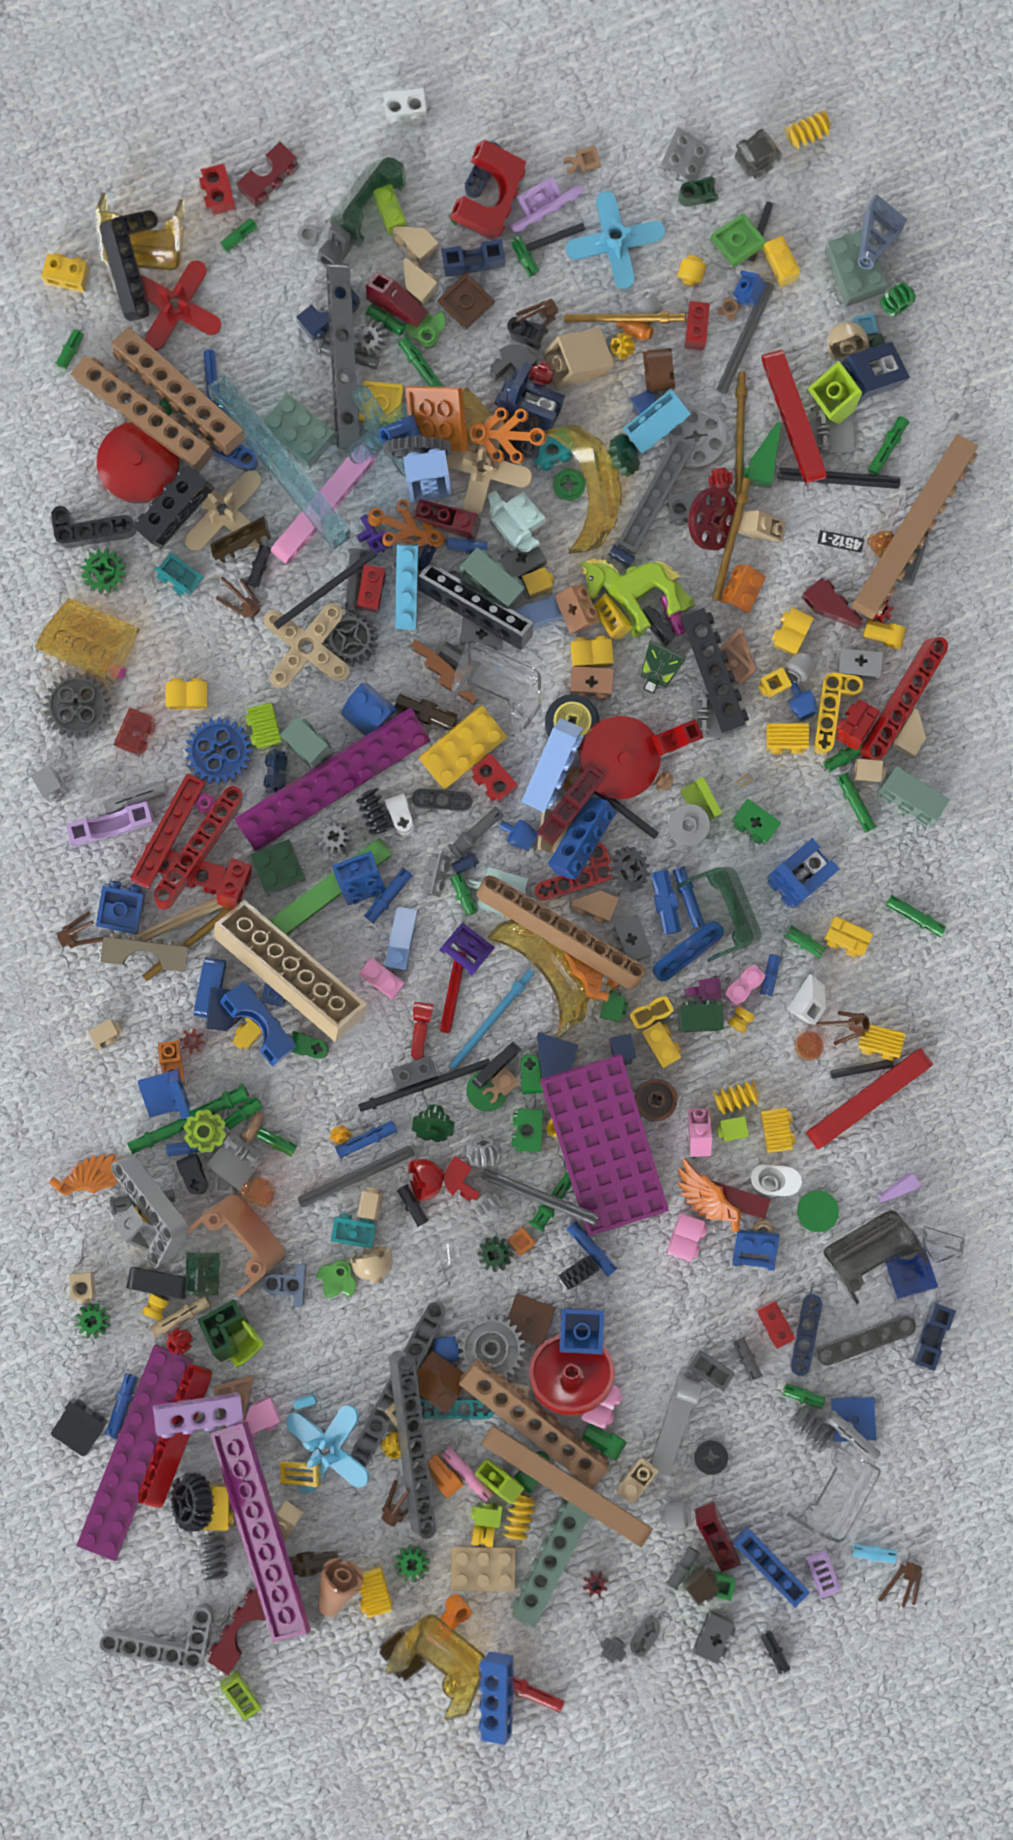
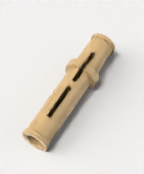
(201, 1304)

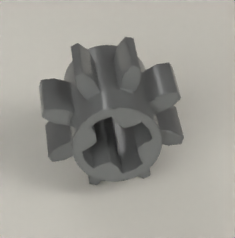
(613, 1649)

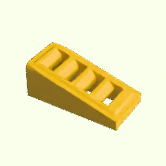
(620, 626)

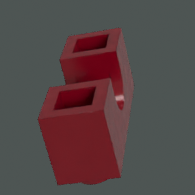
(257, 187)

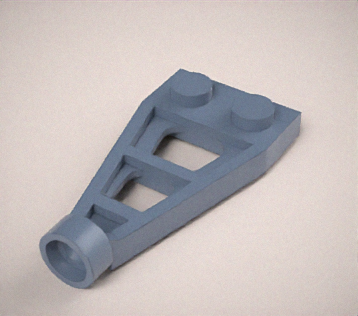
(890, 219)

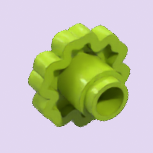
(205, 1131)

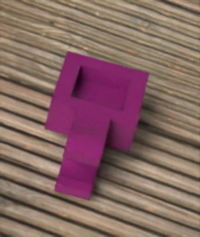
(708, 989)

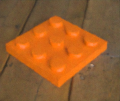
(439, 413)

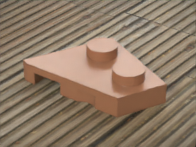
(739, 657)
(241, 1386)

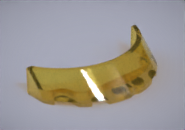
(601, 481)
(553, 965)

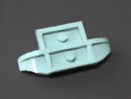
(516, 520)

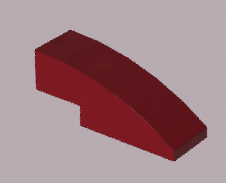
(745, 1201)

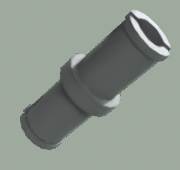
(747, 1358)
(683, 1568)

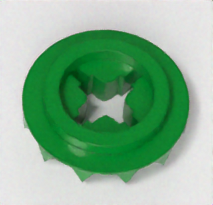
(561, 479)

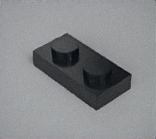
(661, 630)

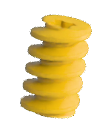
(808, 129)
(737, 1097)
(520, 1517)

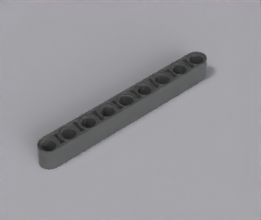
(406, 1437)

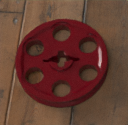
(712, 518)

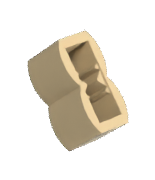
(370, 1203)

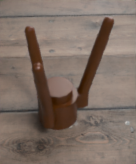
(546, 309)
(250, 606)
(68, 934)
(858, 1023)
(392, 1513)
(911, 1573)

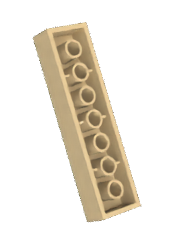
(290, 970)

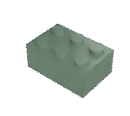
(853, 281)
(299, 431)
(491, 578)
(306, 743)
(913, 796)

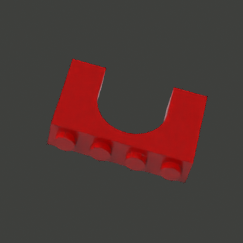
(507, 171)

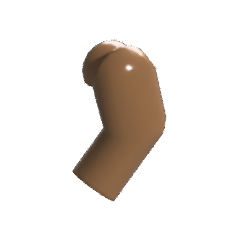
(250, 1134)

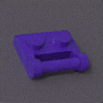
(471, 944)

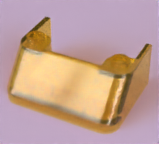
(152, 247)
(448, 1654)

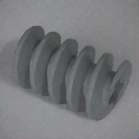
(812, 1427)
(213, 1555)

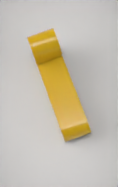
(832, 714)

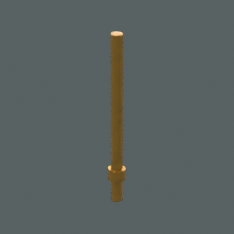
(664, 317)
(740, 393)
(741, 499)
(190, 941)

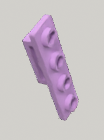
(542, 200)

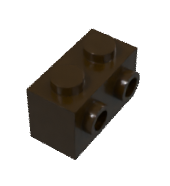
(701, 1585)

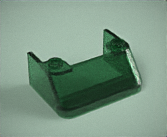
(747, 928)

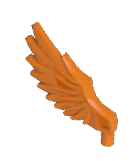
(590, 978)
(88, 1176)
(707, 1197)

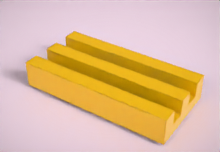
(315, 1474)

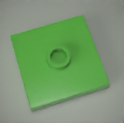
(738, 240)

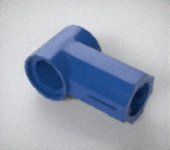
(402, 428)

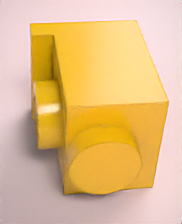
(778, 677)
(247, 1034)

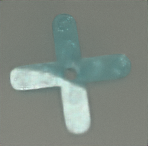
(375, 417)

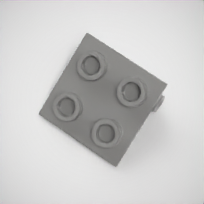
(685, 155)
(832, 436)
(706, 717)
(235, 1161)

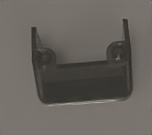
(871, 1247)

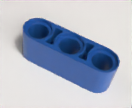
(236, 459)
(211, 976)

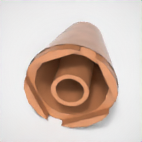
(338, 1585)

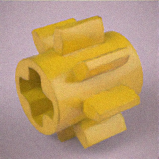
(622, 346)
(391, 1445)

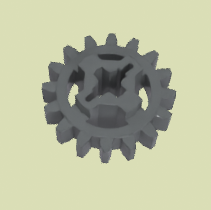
(629, 869)

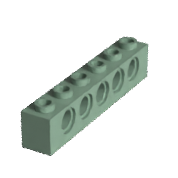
(532, 1612)

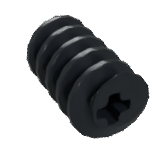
(373, 812)

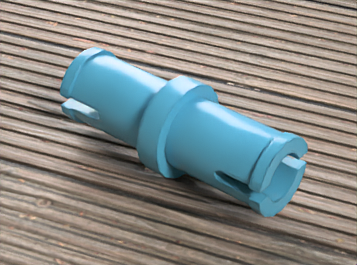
(874, 1553)

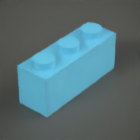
(656, 421)

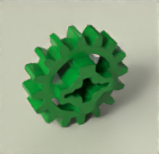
(102, 580)

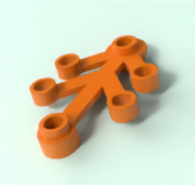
(505, 434)
(408, 529)

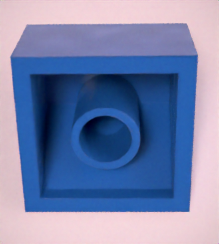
(367, 709)
(581, 1330)

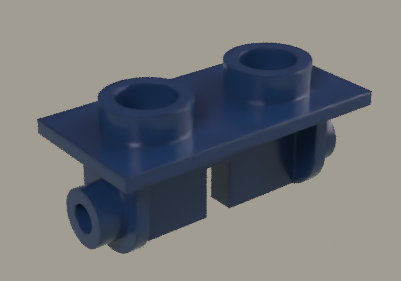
(274, 763)

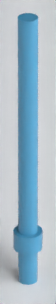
(518, 987)

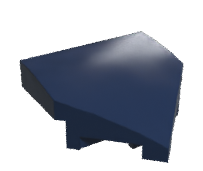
(217, 1015)

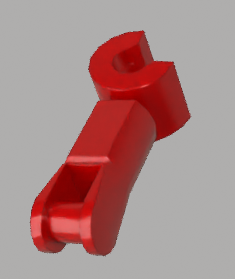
(422, 1014)

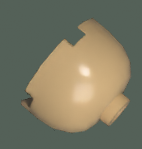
(846, 340)
(373, 1263)

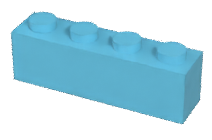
(407, 586)

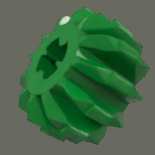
(898, 299)
(88, 1313)
(404, 1560)

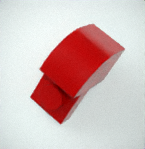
(677, 737)
(454, 1177)

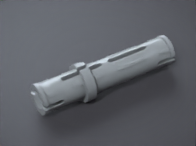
(135, 798)
(846, 1430)

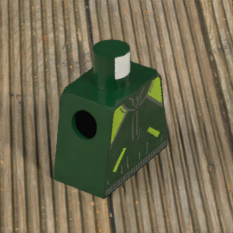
(660, 666)

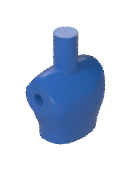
(802, 703)
(520, 835)
(447, 1348)

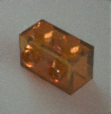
(258, 1192)

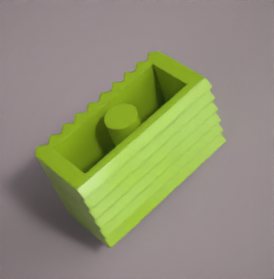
(389, 208)
(264, 726)
(499, 1481)

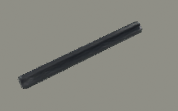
(845, 478)

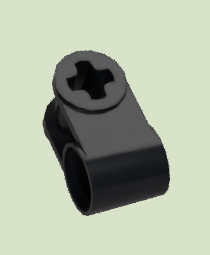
(530, 334)
(191, 1170)

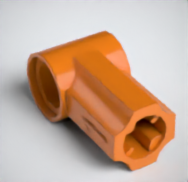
(445, 1479)
(456, 1611)

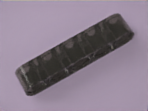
(876, 1340)

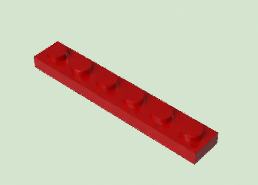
(168, 831)

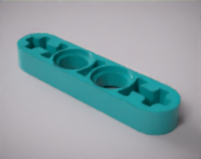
(454, 1411)

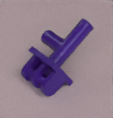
(375, 542)

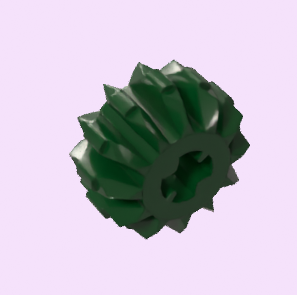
(488, 1257)

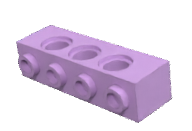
(164, 1413)

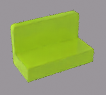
(700, 794)

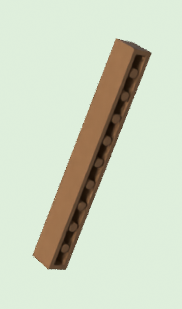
(914, 526)

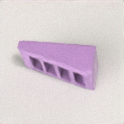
(903, 1186)
(816, 1557)

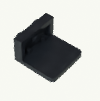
(526, 447)
(79, 1427)

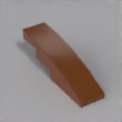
(442, 668)

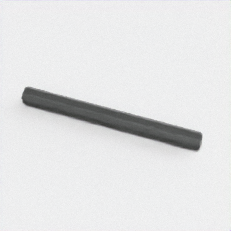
(744, 340)
(355, 1176)
(540, 1196)

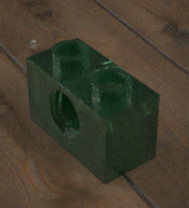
(202, 1273)

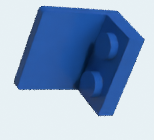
(358, 878)
(164, 1094)

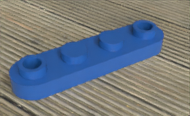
(688, 951)

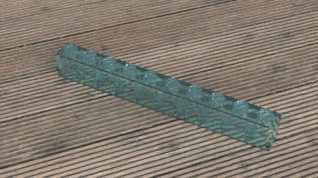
(280, 463)

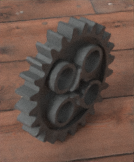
(401, 447)
(76, 724)

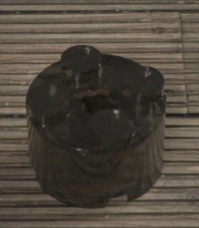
(757, 154)

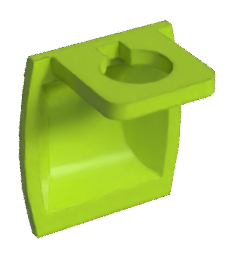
(248, 1344)

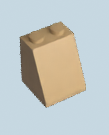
(578, 357)

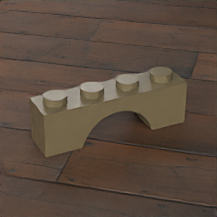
(117, 950)

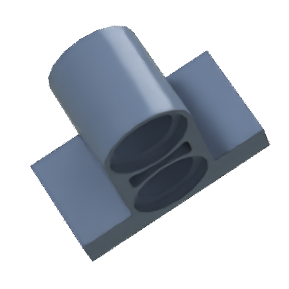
(283, 1288)

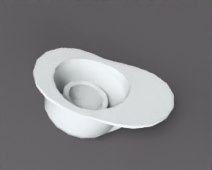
(775, 1180)

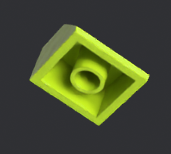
(836, 393)

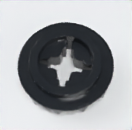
(718, 1464)

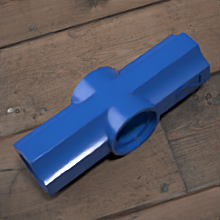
(666, 902)

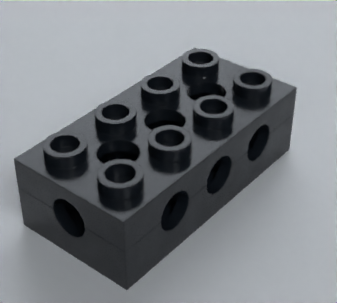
(171, 516)

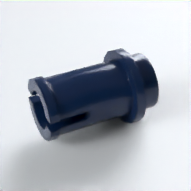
(621, 555)
(426, 557)
(465, 863)

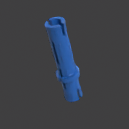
(689, 898)
(382, 903)
(366, 1139)
(591, 1248)
(123, 1398)

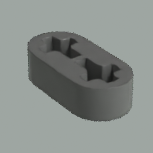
(649, 1639)

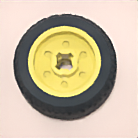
(572, 708)

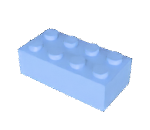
(427, 475)
(552, 765)

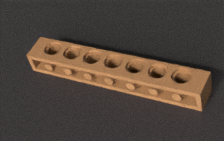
(130, 342)
(196, 456)
(589, 1473)

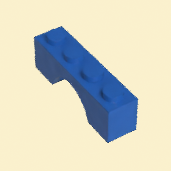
(243, 1003)

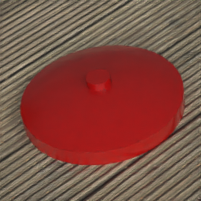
(135, 464)
(623, 753)
(568, 1380)

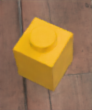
(538, 582)

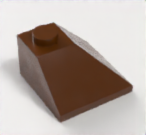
(439, 1382)

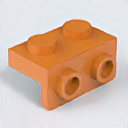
(743, 587)

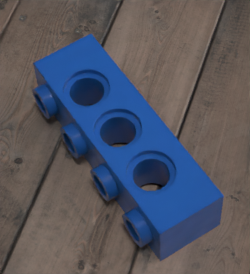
(582, 838)
(771, 1567)
(502, 1667)

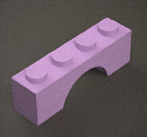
(124, 821)

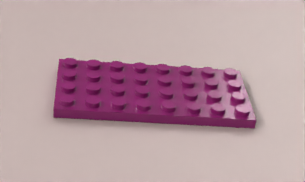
(604, 1143)

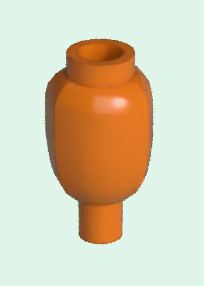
(638, 330)

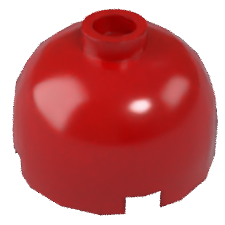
(426, 1178)

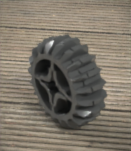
(355, 631)

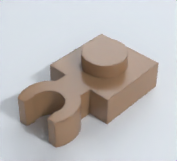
(585, 159)
(503, 1083)

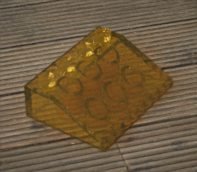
(87, 640)

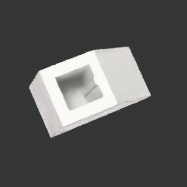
(809, 1001)

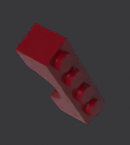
(227, 1653)

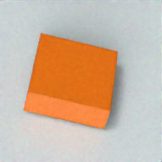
(521, 1241)

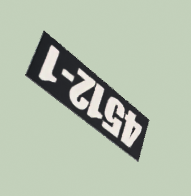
(840, 541)

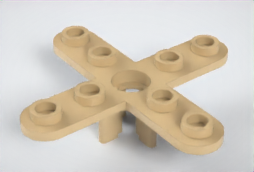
(480, 481)
(233, 520)
(295, 638)

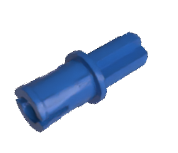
(465, 545)
(771, 974)
(180, 1149)

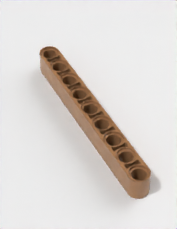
(560, 932)
(567, 1486)

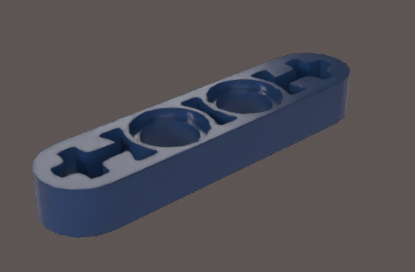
(809, 1335)

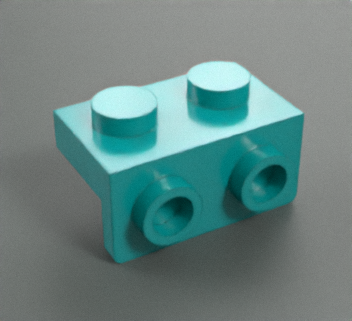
(179, 575)
(353, 1232)

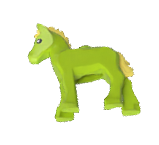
(635, 585)

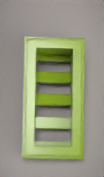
(225, 1686)

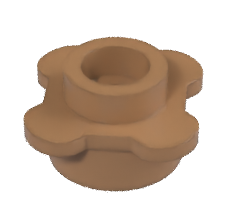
(735, 307)
(664, 781)

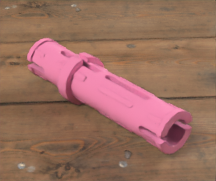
(467, 1474)

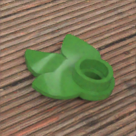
(429, 326)
(336, 1282)

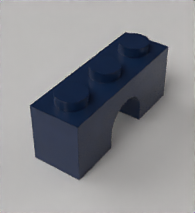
(486, 257)
(317, 323)
(929, 1344)

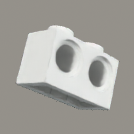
(404, 101)

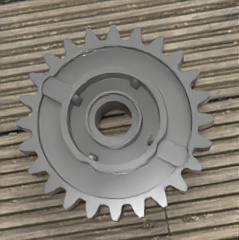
(502, 1335)

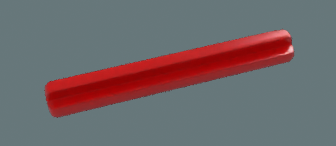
(452, 996)

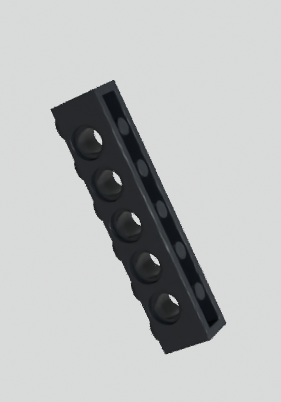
(475, 606)
(692, 623)

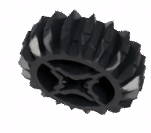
(192, 1502)

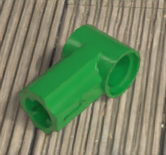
(608, 1443)

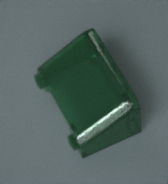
(375, 175)

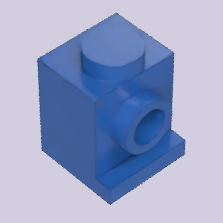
(749, 288)

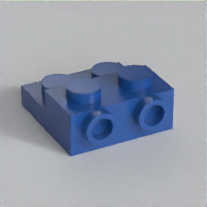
(121, 907)

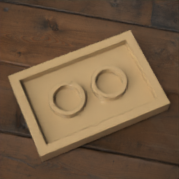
(482, 1568)

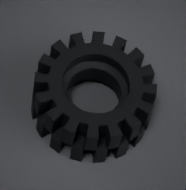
(579, 1272)

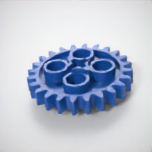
(210, 734)

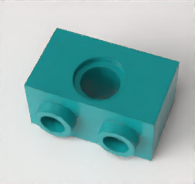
(546, 461)

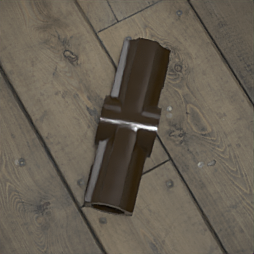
(426, 711)
(310, 1563)

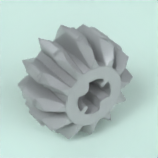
(368, 344)
(330, 843)
(483, 1152)

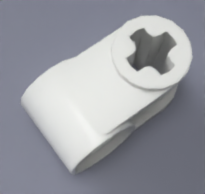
(399, 811)

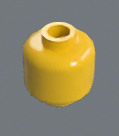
(692, 270)

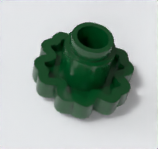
(624, 455)
(433, 1124)

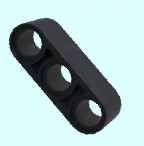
(156, 1282)

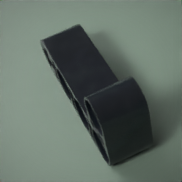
(94, 526)

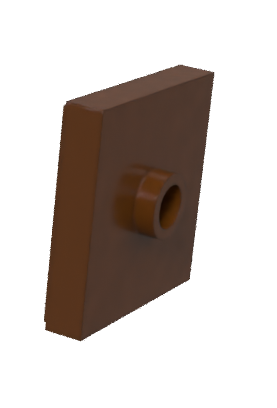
(466, 301)
(532, 1318)

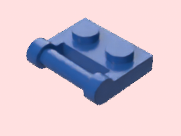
(755, 1243)

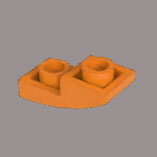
(171, 1057)

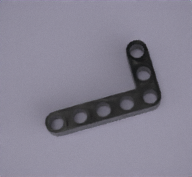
(123, 263)

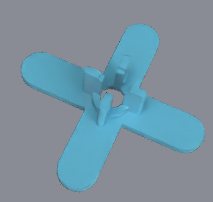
(334, 1439)

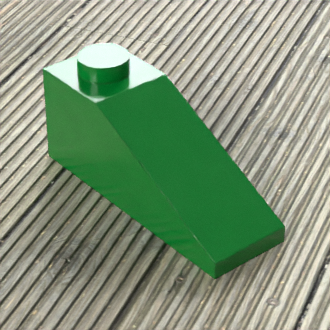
(763, 462)

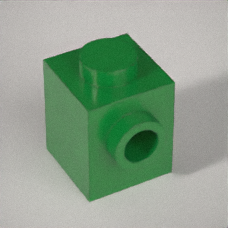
(614, 1007)

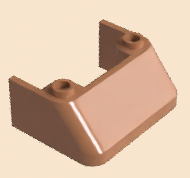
(250, 1230)

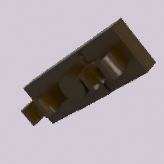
(240, 539)

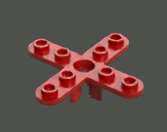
(187, 311)

